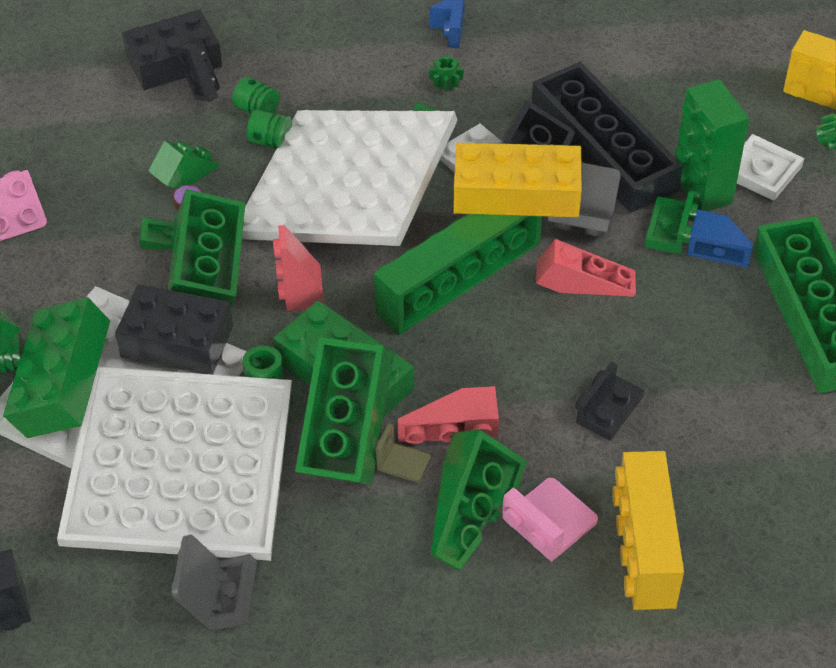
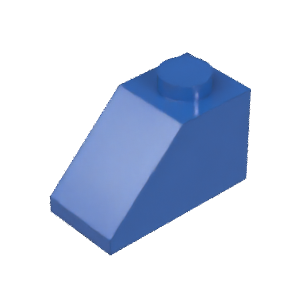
(719, 240)

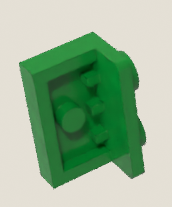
(670, 224)

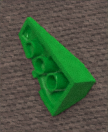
(471, 490)

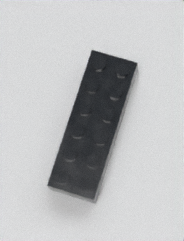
(609, 135)

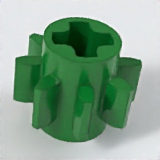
(446, 73)
(827, 131)

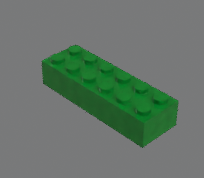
(450, 265)
(803, 281)

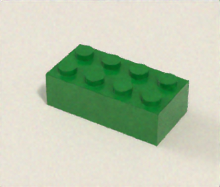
(711, 144)
(207, 246)
(300, 340)
(57, 368)
(345, 410)

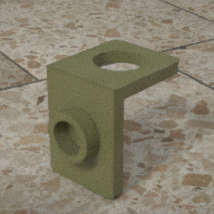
(400, 460)

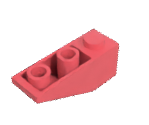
(299, 272)
(581, 272)
(457, 412)

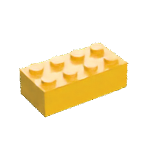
(813, 69)
(517, 179)
(648, 531)

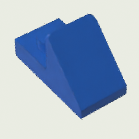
(450, 17)

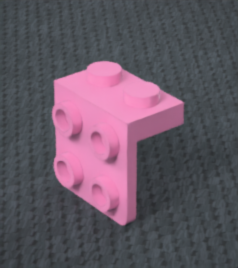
(19, 206)
(548, 517)

